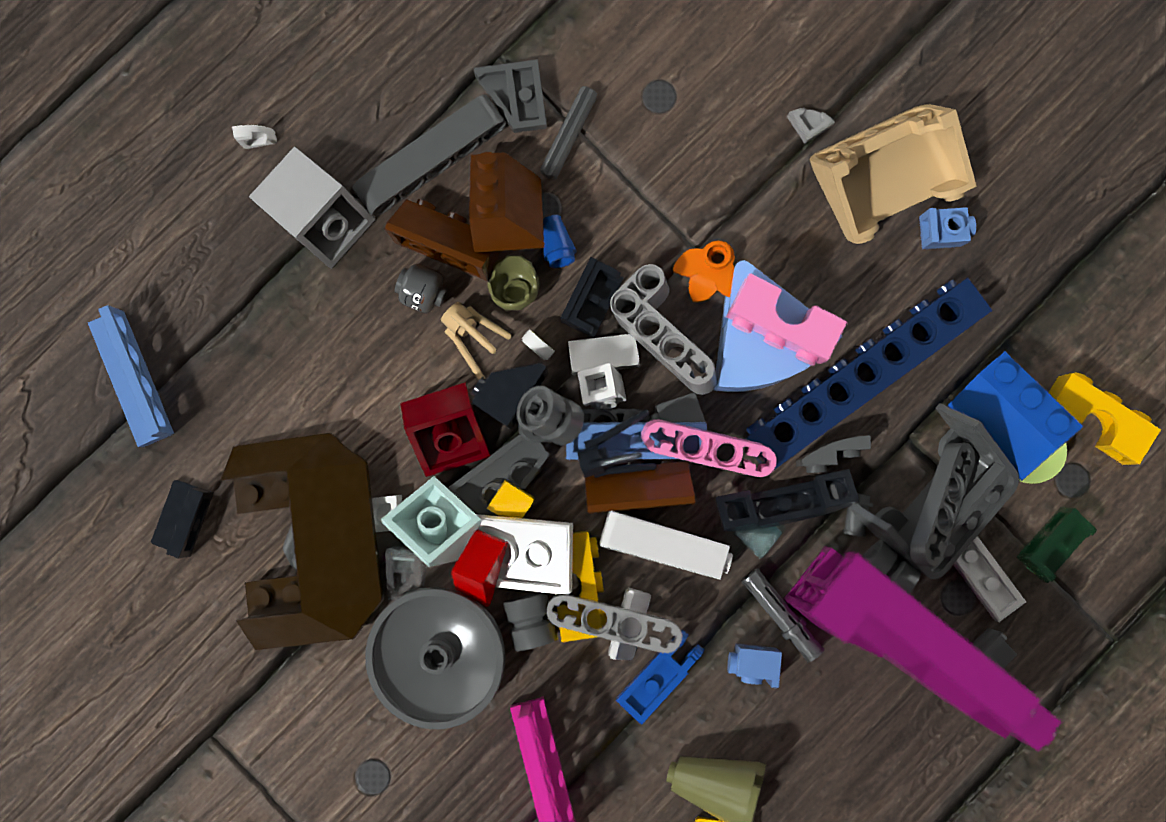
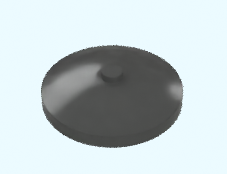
(435, 658)

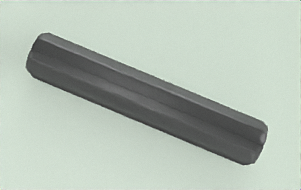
(568, 132)

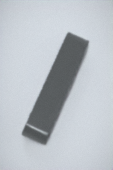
(429, 155)

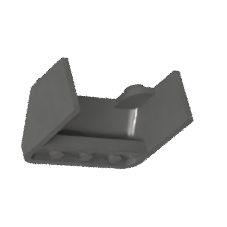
(988, 489)

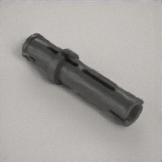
(791, 626)

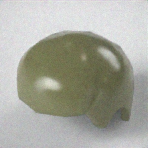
(513, 283)

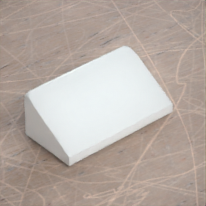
(617, 350)
(630, 627)

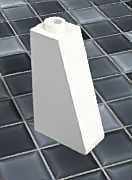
(665, 545)

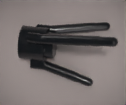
(596, 461)

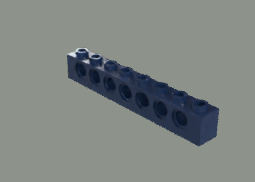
(966, 309)

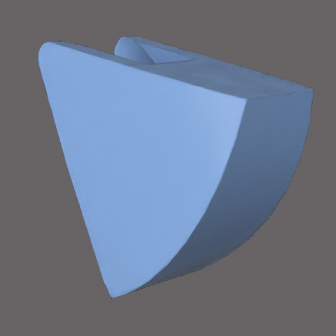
(744, 358)

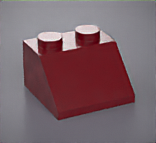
(444, 429)

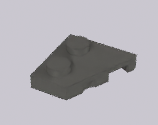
(515, 93)

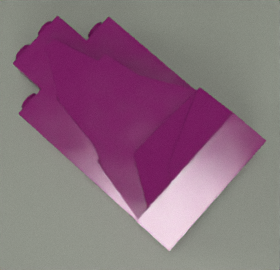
(875, 614)

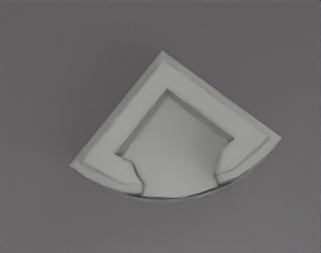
(809, 123)

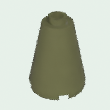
(719, 786)

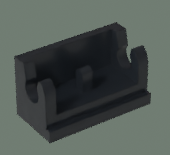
(591, 297)

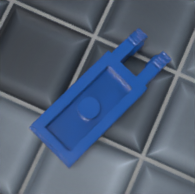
(656, 682)

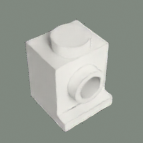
(603, 392)

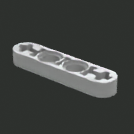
(612, 628)

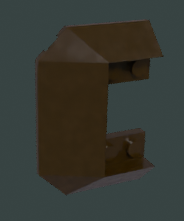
(332, 537)

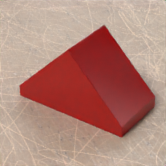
(479, 566)

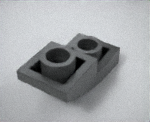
(824, 455)

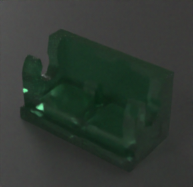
(1055, 543)

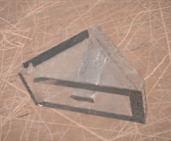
(403, 571)

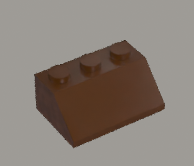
(504, 204)
(439, 237)
(650, 488)

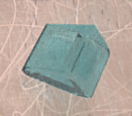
(759, 540)

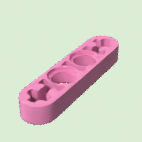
(709, 444)

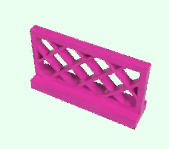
(542, 761)

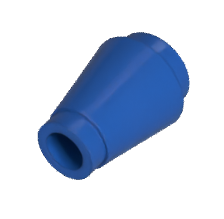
(558, 245)

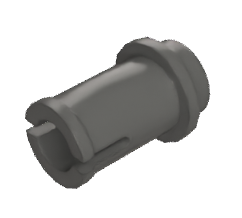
(853, 524)

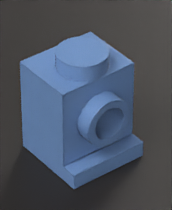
(936, 232)
(755, 663)

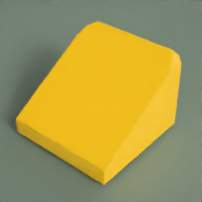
(510, 501)

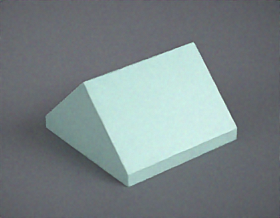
(433, 523)

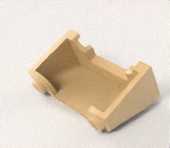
(894, 168)

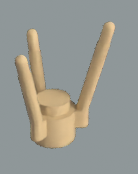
(461, 321)

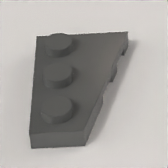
(515, 462)

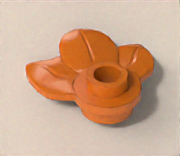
(704, 274)

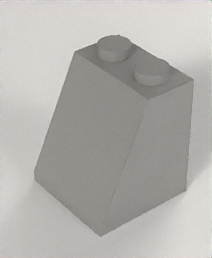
(312, 207)

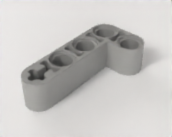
(668, 336)

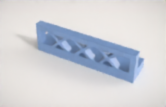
(130, 376)
(630, 440)

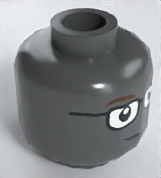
(421, 288)

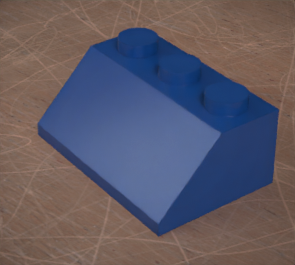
(1017, 414)

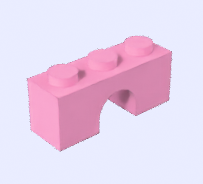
(756, 311)

